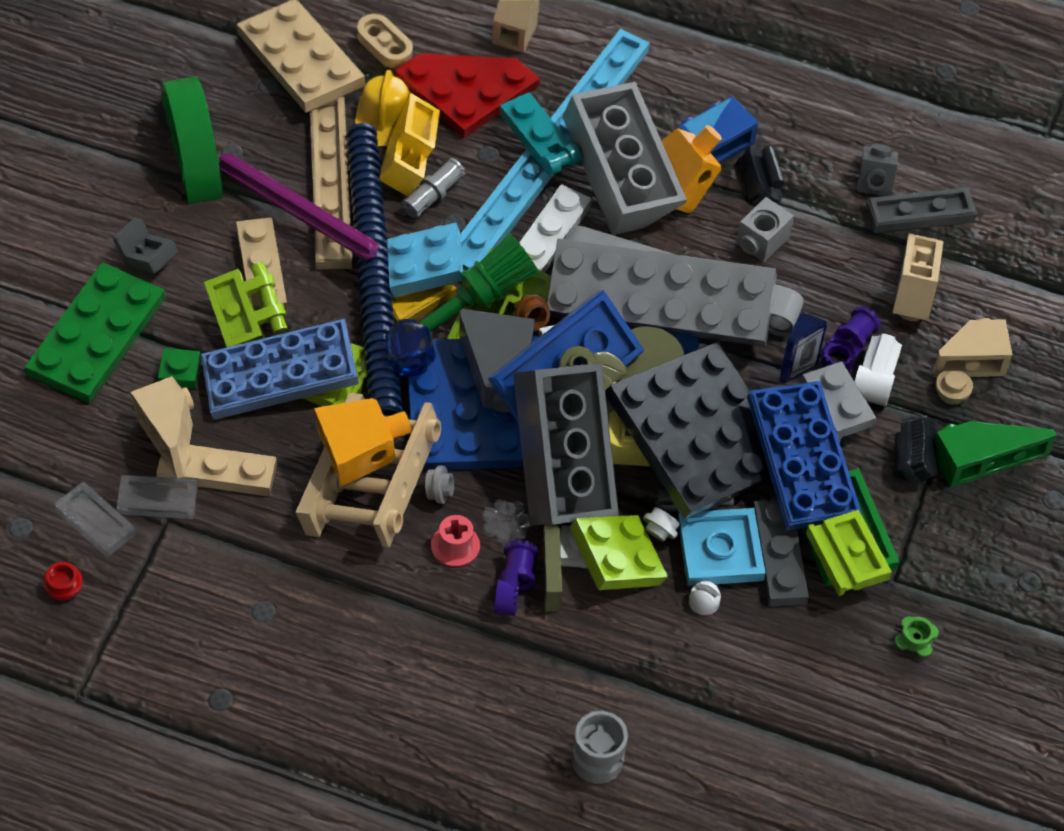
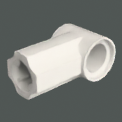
(876, 374)

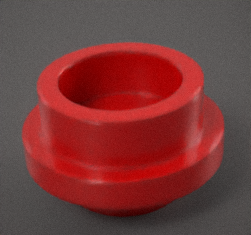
(62, 581)

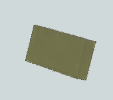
(552, 568)

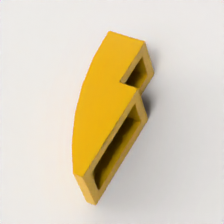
(410, 145)

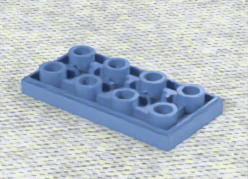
(279, 369)

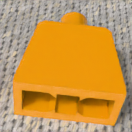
(693, 162)
(359, 437)

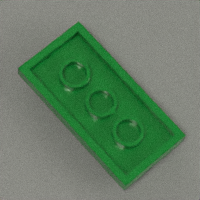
(95, 333)

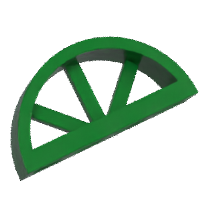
(192, 138)

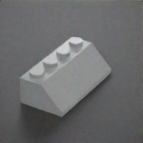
(623, 157)

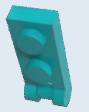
(539, 134)

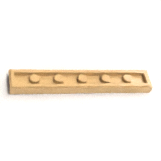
(330, 179)

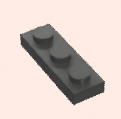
(781, 557)

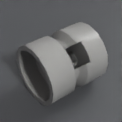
(599, 747)

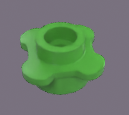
(920, 627)

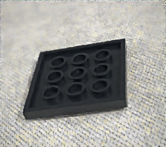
(694, 428)

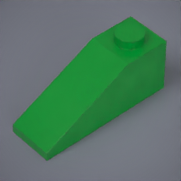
(982, 449)

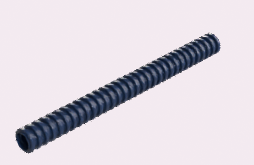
(373, 274)

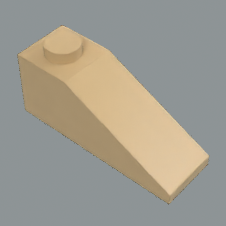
(918, 278)
(166, 419)

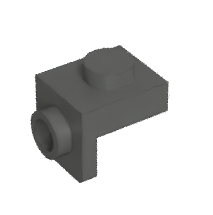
(877, 170)
(143, 249)

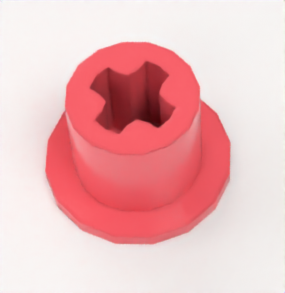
(455, 542)

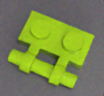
(234, 307)

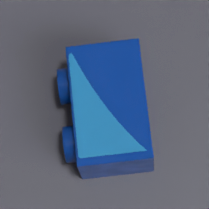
(731, 122)

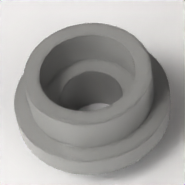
(439, 484)

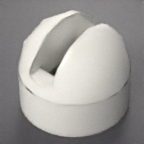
(704, 598)

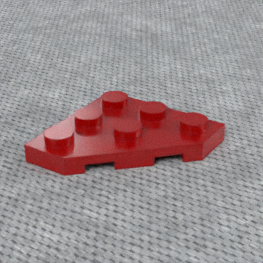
(466, 87)

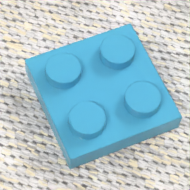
(425, 259)
(721, 547)

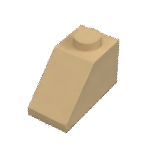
(977, 349)

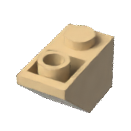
(515, 23)

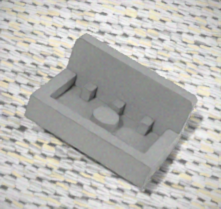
(844, 399)

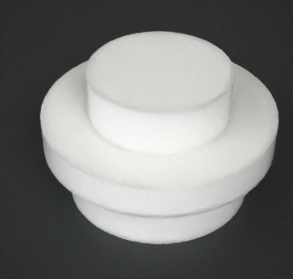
(661, 524)

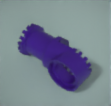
(852, 337)
(516, 576)

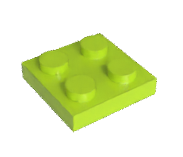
(618, 552)

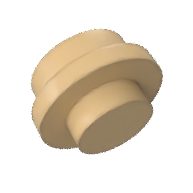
(954, 386)

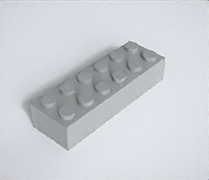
(666, 290)

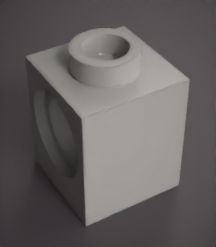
(764, 229)

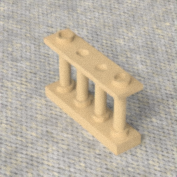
(323, 488)

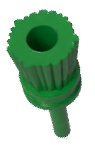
(487, 280)

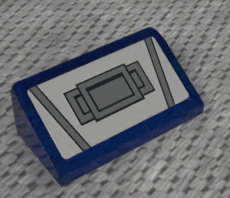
(803, 346)

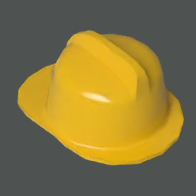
(382, 104)

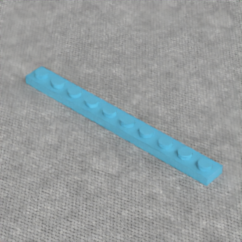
(527, 177)

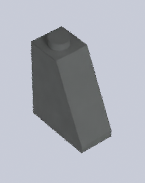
(489, 344)

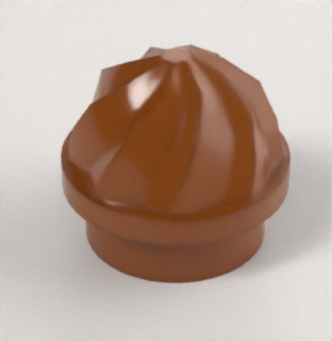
(534, 308)

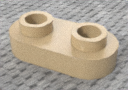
(388, 45)

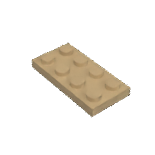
(301, 55)

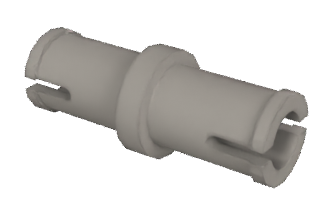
(433, 188)

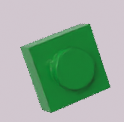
(181, 365)

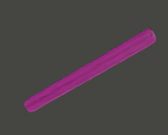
(298, 207)

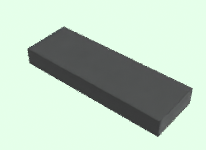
(921, 210)

